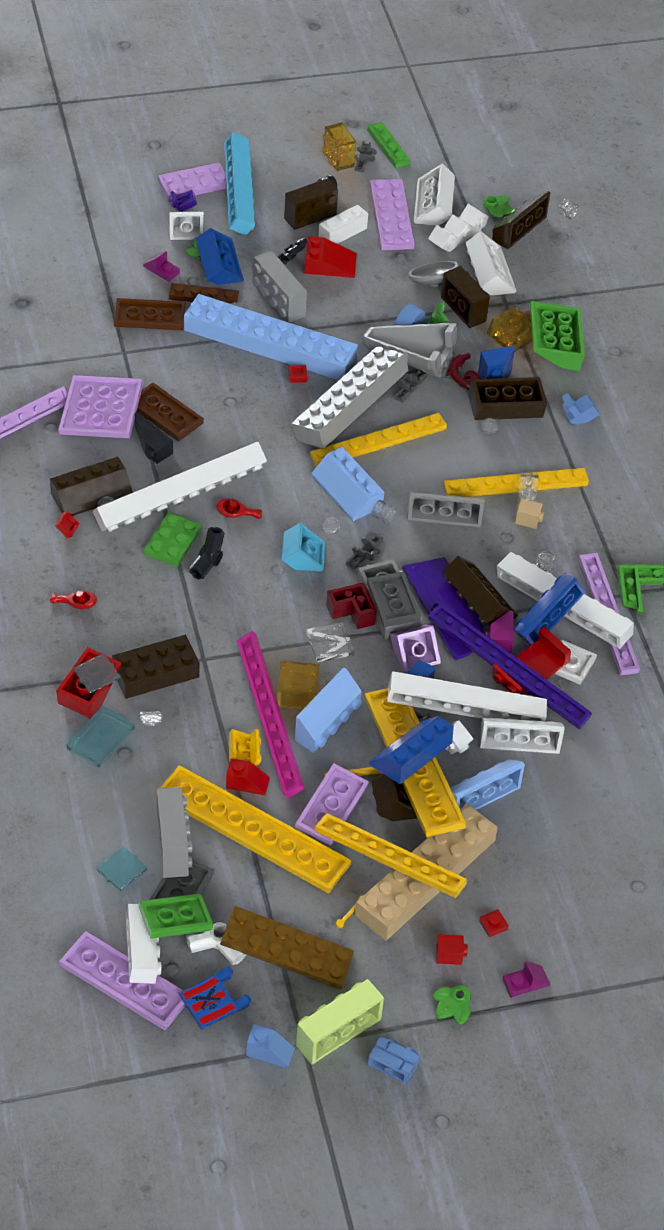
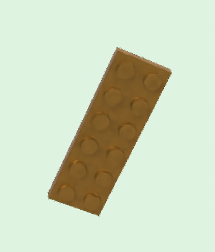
(287, 947)

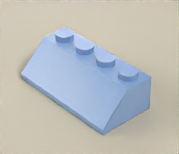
(347, 483)
(327, 711)
(489, 784)

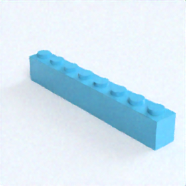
(239, 184)

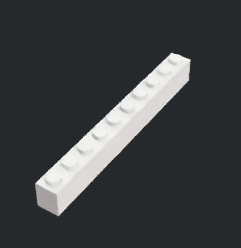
(179, 486)

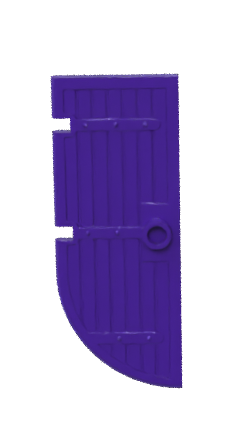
(432, 590)

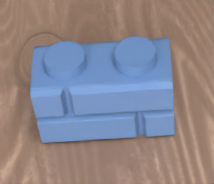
(394, 1059)

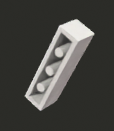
(141, 949)

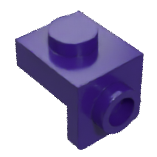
(183, 201)

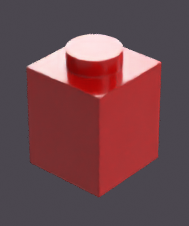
(450, 949)

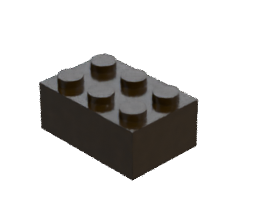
(311, 203)
(465, 296)

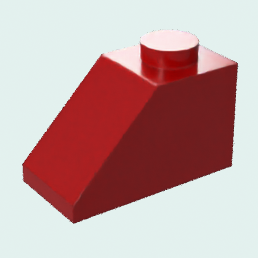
(246, 777)

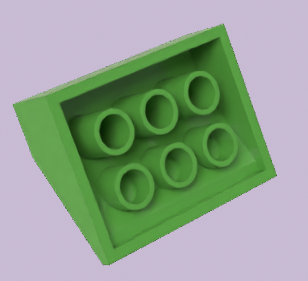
(558, 334)

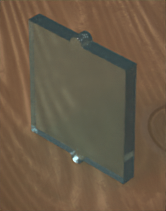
(96, 673)
(122, 868)

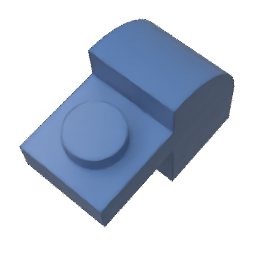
(411, 316)
(581, 410)

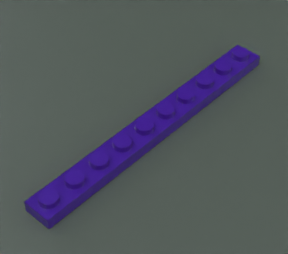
(516, 669)

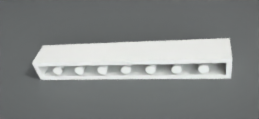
(586, 612)
(463, 698)

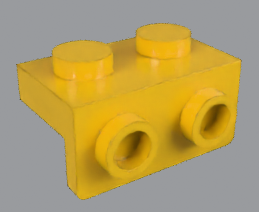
(245, 746)

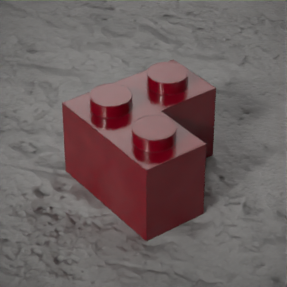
(352, 601)

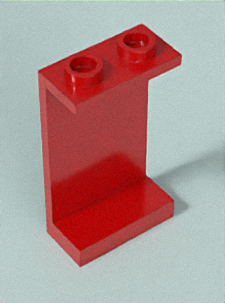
(543, 656)

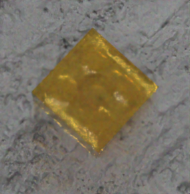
(339, 146)
(511, 329)
(297, 684)

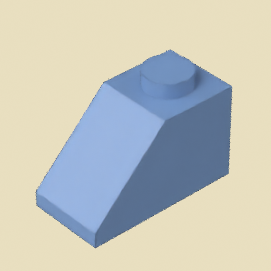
(269, 1046)

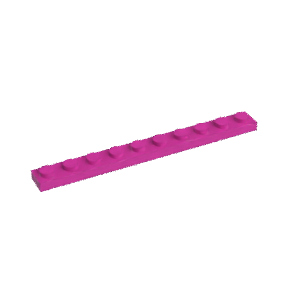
(270, 715)

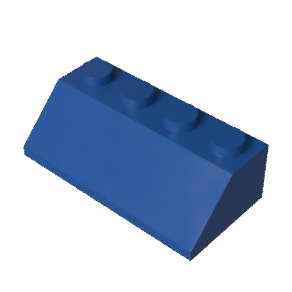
(551, 608)
(414, 749)

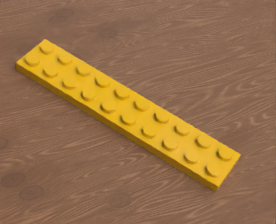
(427, 786)
(259, 831)

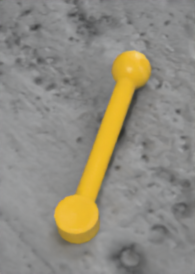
(340, 922)

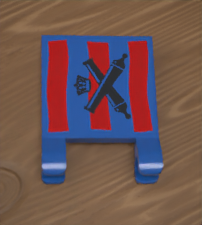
(211, 1001)

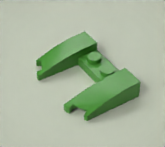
(630, 579)

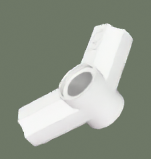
(207, 939)

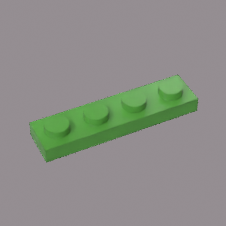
(388, 145)

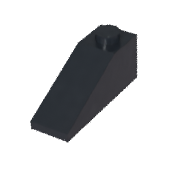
(154, 442)

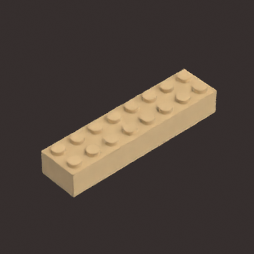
(400, 897)

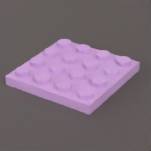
(101, 406)

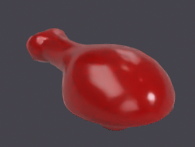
(232, 508)
(79, 600)

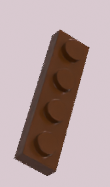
(189, 292)

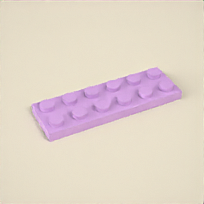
(391, 214)
(109, 972)

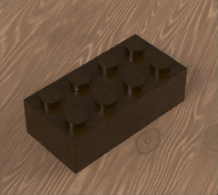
(507, 398)
(157, 666)

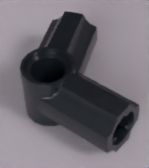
(209, 554)

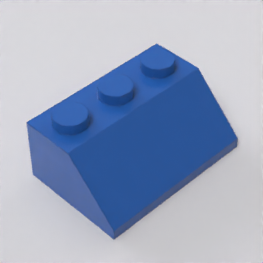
(219, 258)

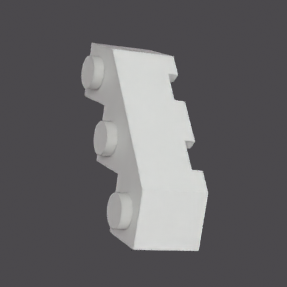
(459, 228)

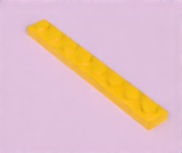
(385, 438)
(510, 483)
(391, 855)

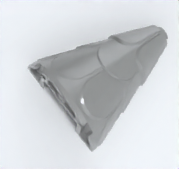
(425, 346)

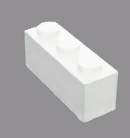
(344, 224)

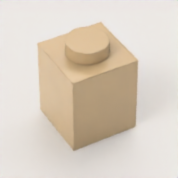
(529, 513)

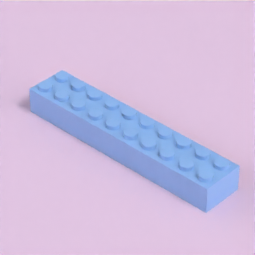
(270, 337)

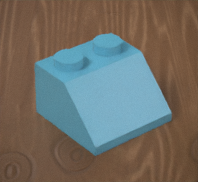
(303, 549)

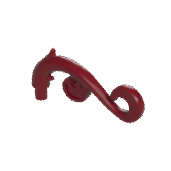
(453, 371)

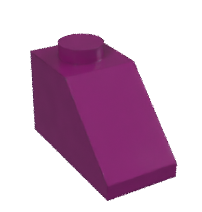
(503, 631)

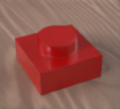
(297, 373)
(67, 524)
(493, 923)

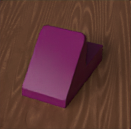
(160, 266)
(526, 980)

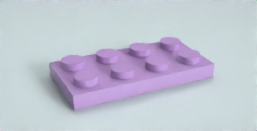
(199, 179)
(336, 796)

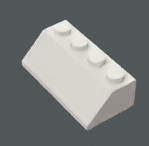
(434, 196)
(490, 265)
(521, 735)

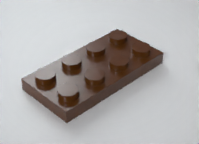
(149, 314)
(167, 412)

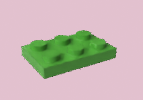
(173, 539)
(175, 915)

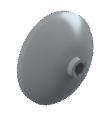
(431, 273)

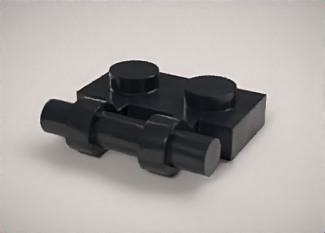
(292, 250)

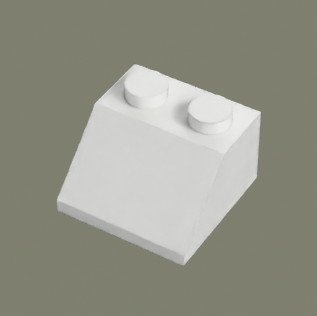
(185, 225)

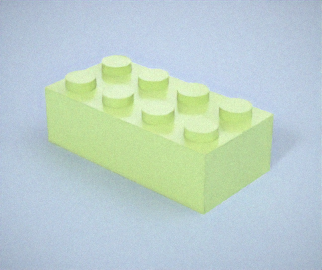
(339, 1021)

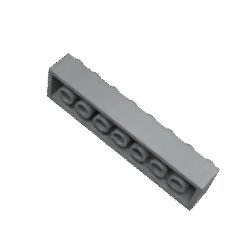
(350, 397)

